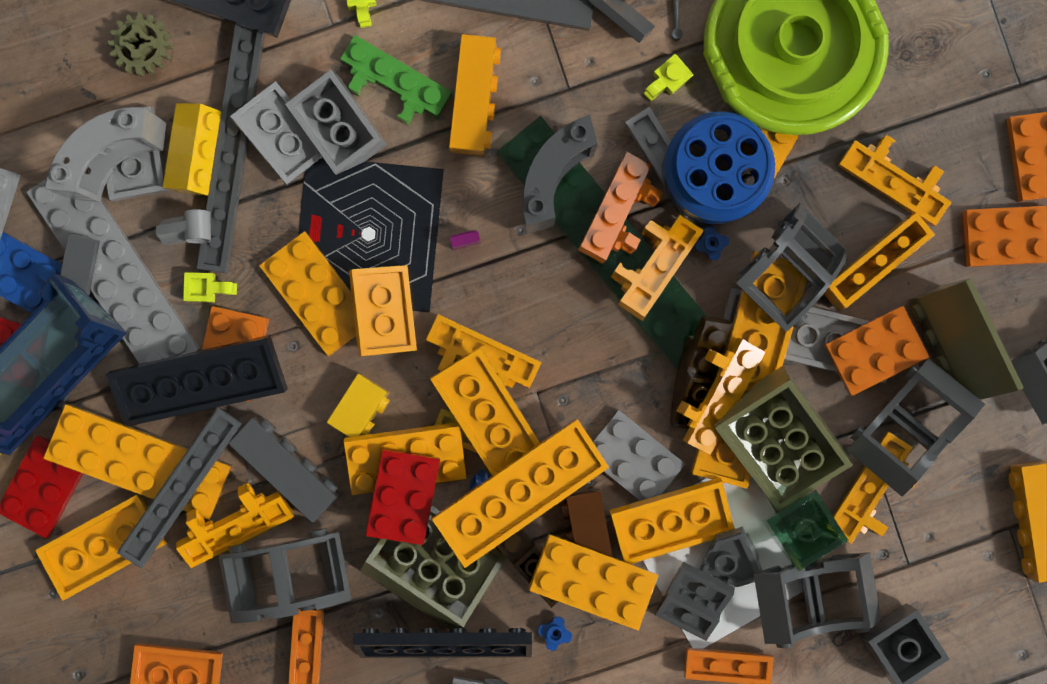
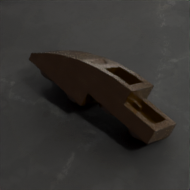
(694, 372)
(524, 556)

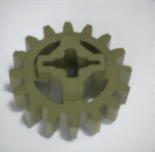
(132, 35)

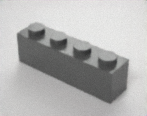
(284, 468)

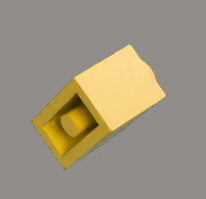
(359, 407)

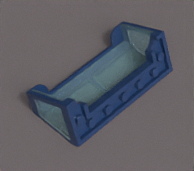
(50, 356)

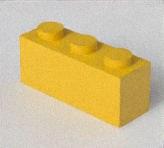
(192, 149)

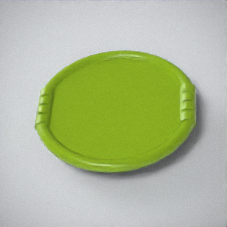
(796, 61)

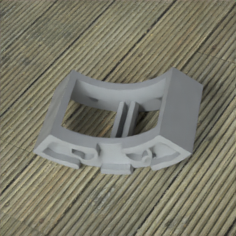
(101, 149)

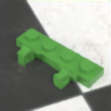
(415, 89)

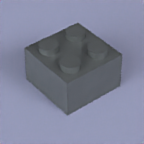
(904, 646)

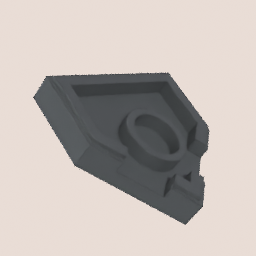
(732, 558)

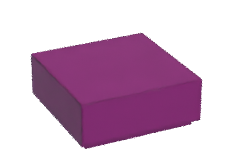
(465, 240)

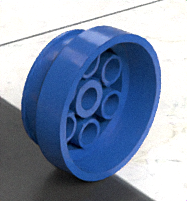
(702, 202)

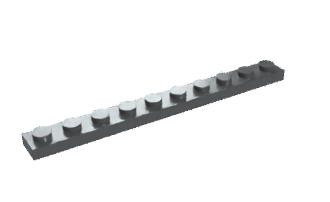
(230, 149)

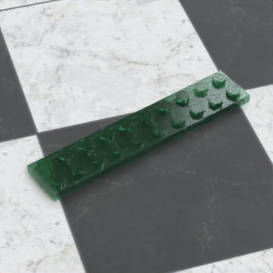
(575, 204)

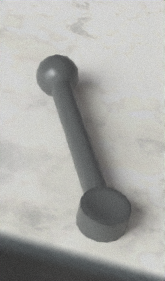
(677, 33)

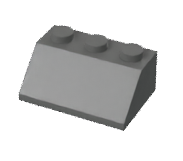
(336, 123)

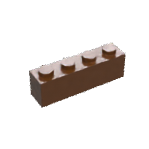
(587, 521)

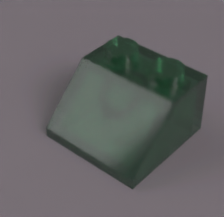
(805, 530)

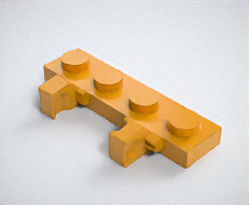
(911, 193)
(671, 249)
(457, 341)
(727, 389)
(858, 505)
(254, 517)

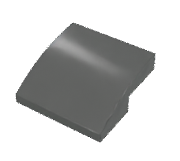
(694, 601)

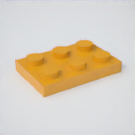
(382, 310)

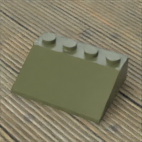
(965, 339)
(782, 439)
(433, 576)

